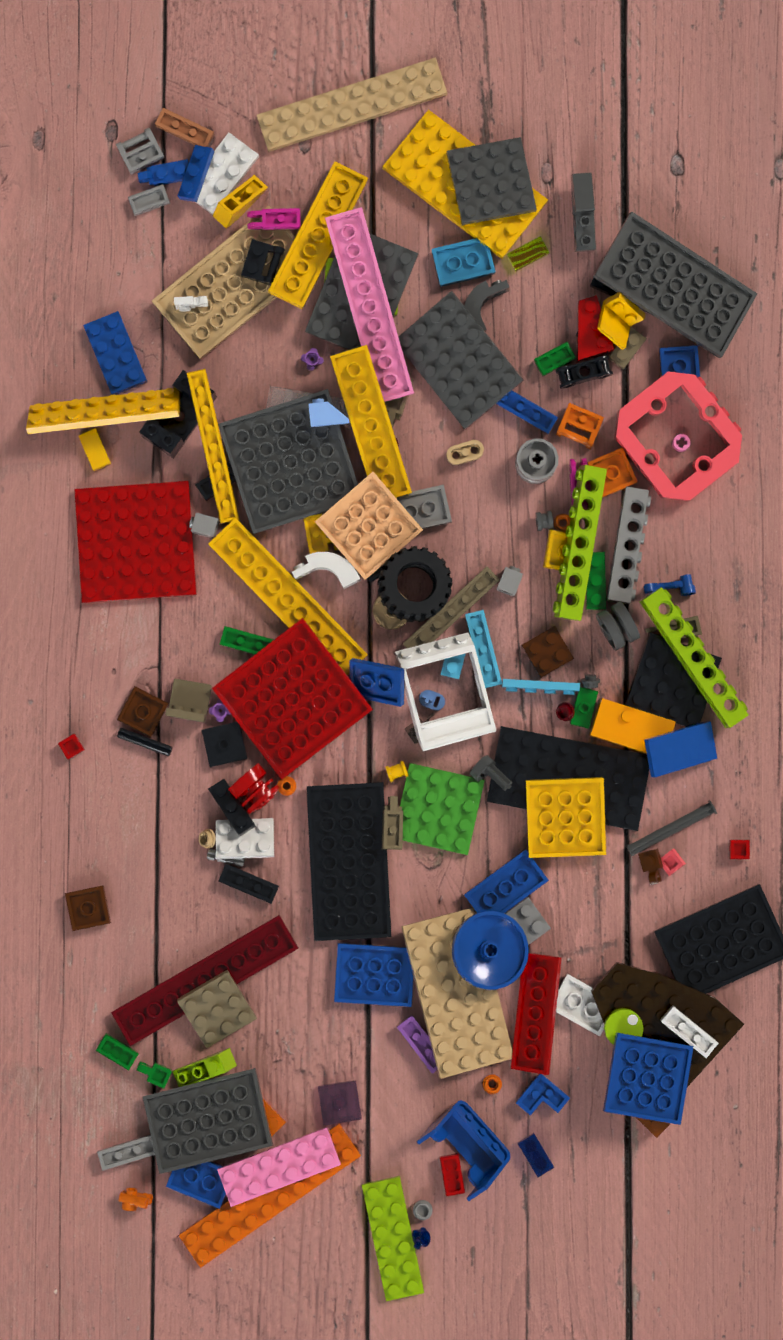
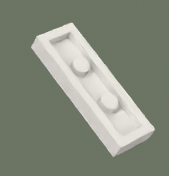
(689, 1031)

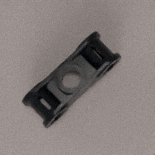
(574, 377)

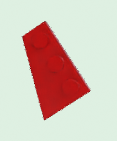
(590, 339)

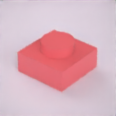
(672, 862)

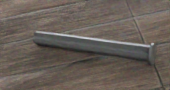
(671, 828)

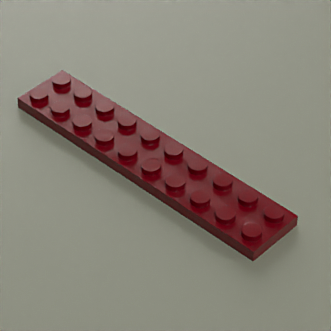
(242, 960)

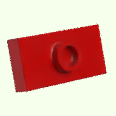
(452, 1174)

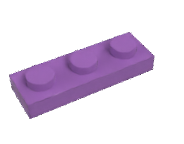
(419, 1041)

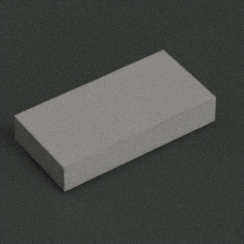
(148, 200)

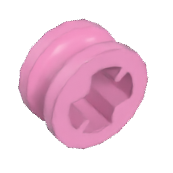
(677, 438)

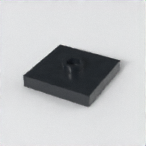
(224, 744)

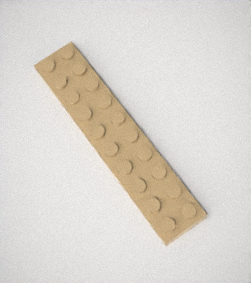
(352, 104)

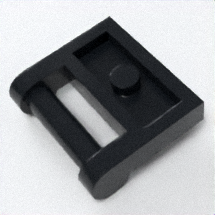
(256, 261)

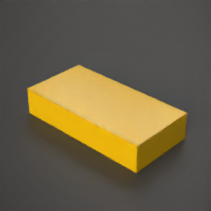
(94, 449)

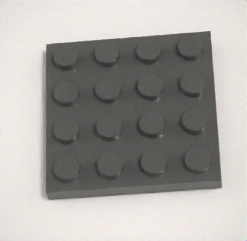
(491, 181)

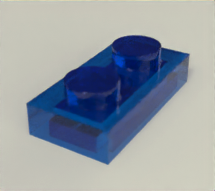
(535, 1155)

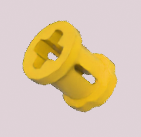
(396, 771)

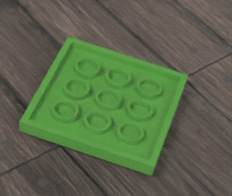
(440, 808)

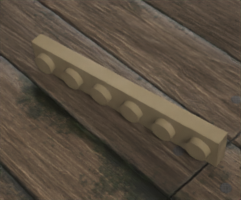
(454, 609)

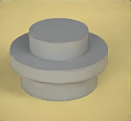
(422, 1210)

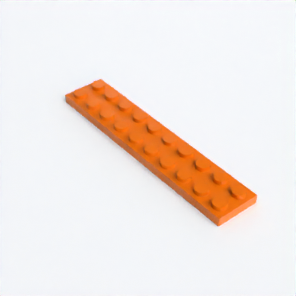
(230, 1224)

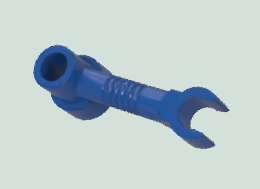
(684, 584)

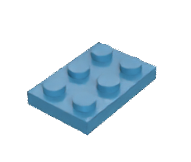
(462, 262)

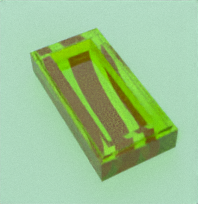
(528, 253)

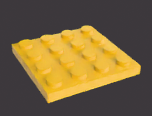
(566, 817)

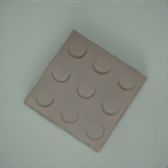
(216, 1008)

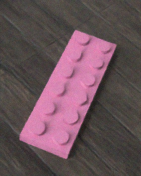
(279, 1166)

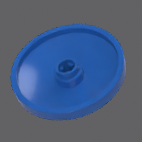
(490, 950)

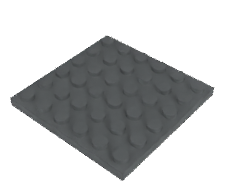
(286, 464)

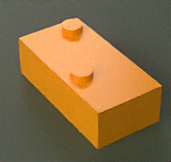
(627, 725)

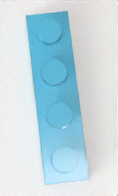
(484, 649)
(532, 686)

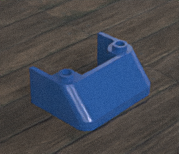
(473, 1141)

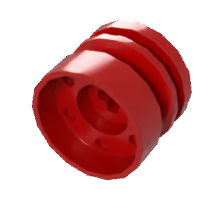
(254, 788)

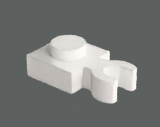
(186, 303)

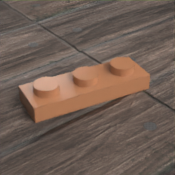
(184, 128)

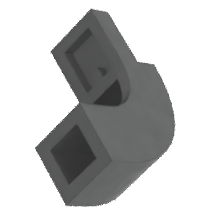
(481, 295)

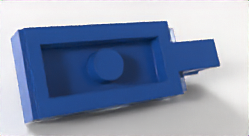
(164, 173)

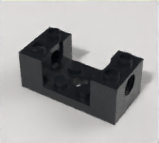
(168, 433)

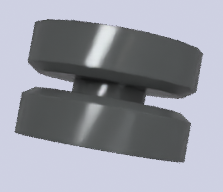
(617, 626)

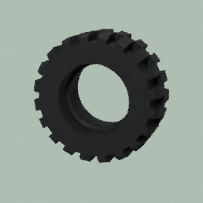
(432, 566)

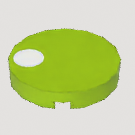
(624, 1022)

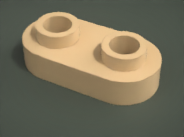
(464, 452)

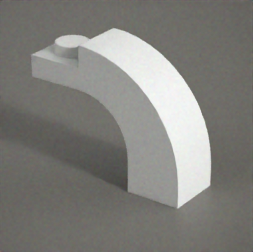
(328, 561)

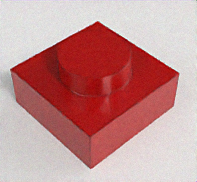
(71, 746)
(739, 849)

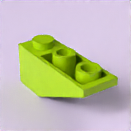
(205, 1068)

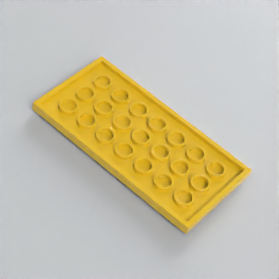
(424, 169)

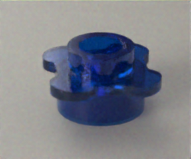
(421, 1238)

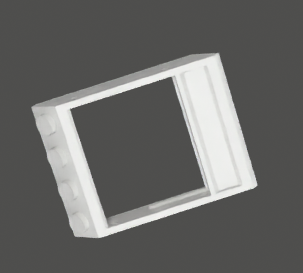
(456, 726)

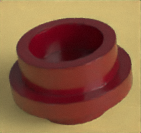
(565, 711)

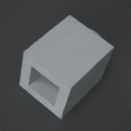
(204, 525)
(510, 581)

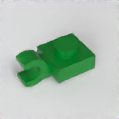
(157, 1074)

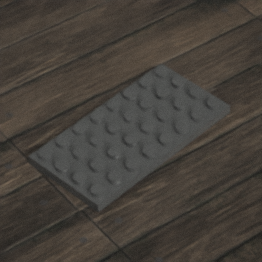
(675, 285)

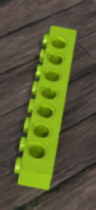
(596, 477)
(694, 669)

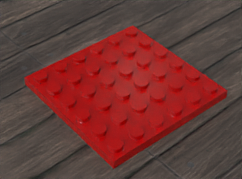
(135, 542)
(292, 698)

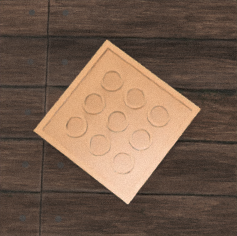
(368, 525)

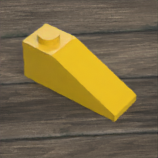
(239, 201)

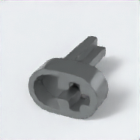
(486, 767)

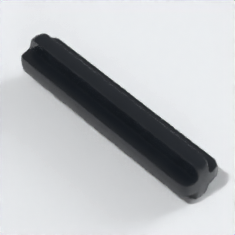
(144, 742)

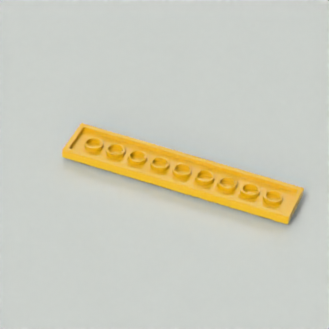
(281, 591)

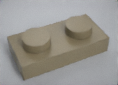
(623, 357)

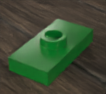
(555, 359)
(584, 707)
(117, 1051)

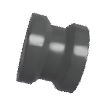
(544, 520)

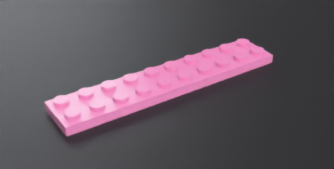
(369, 301)

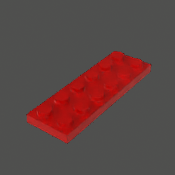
(536, 1014)

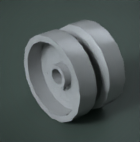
(540, 450)

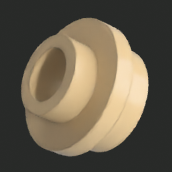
(207, 838)

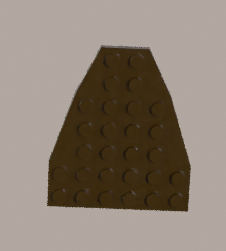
(651, 997)

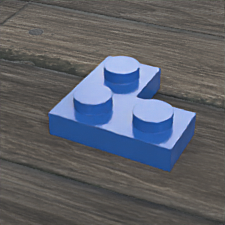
(542, 1090)

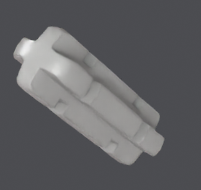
(211, 855)

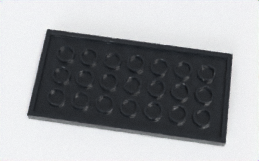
(538, 756)
(348, 862)

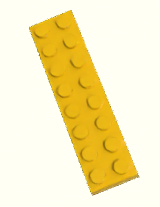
(313, 242)
(103, 410)
(370, 419)

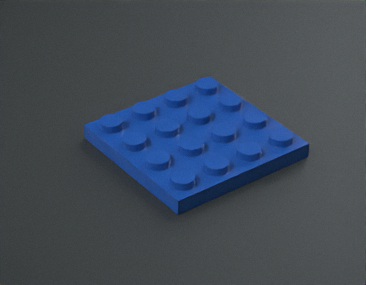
(648, 1078)

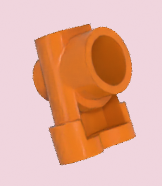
(132, 1199)

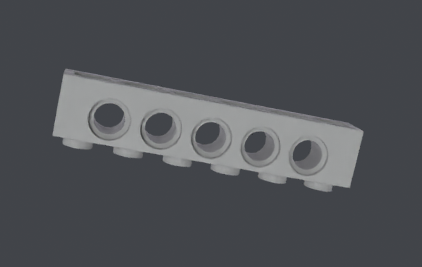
(615, 592)

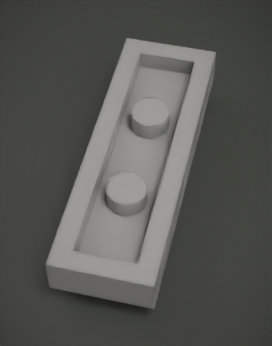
(126, 1152)

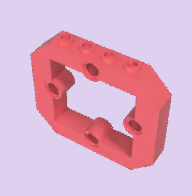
(696, 391)

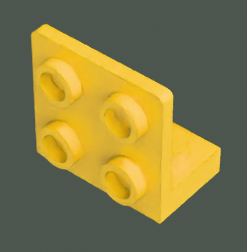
(617, 317)

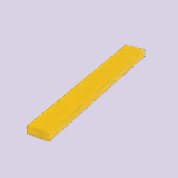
(212, 445)

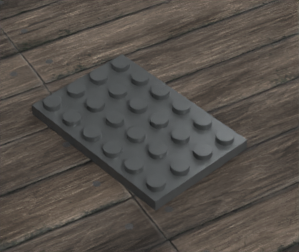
(332, 313)
(459, 360)
(207, 1121)

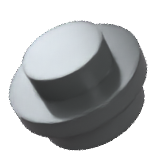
(590, 681)

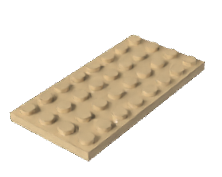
(230, 296)
(461, 1020)

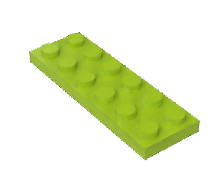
(392, 1238)

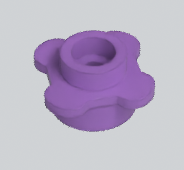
(312, 354)
(215, 711)

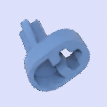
(428, 698)

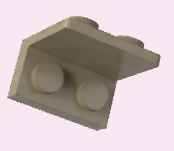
(189, 700)

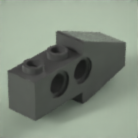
(583, 212)

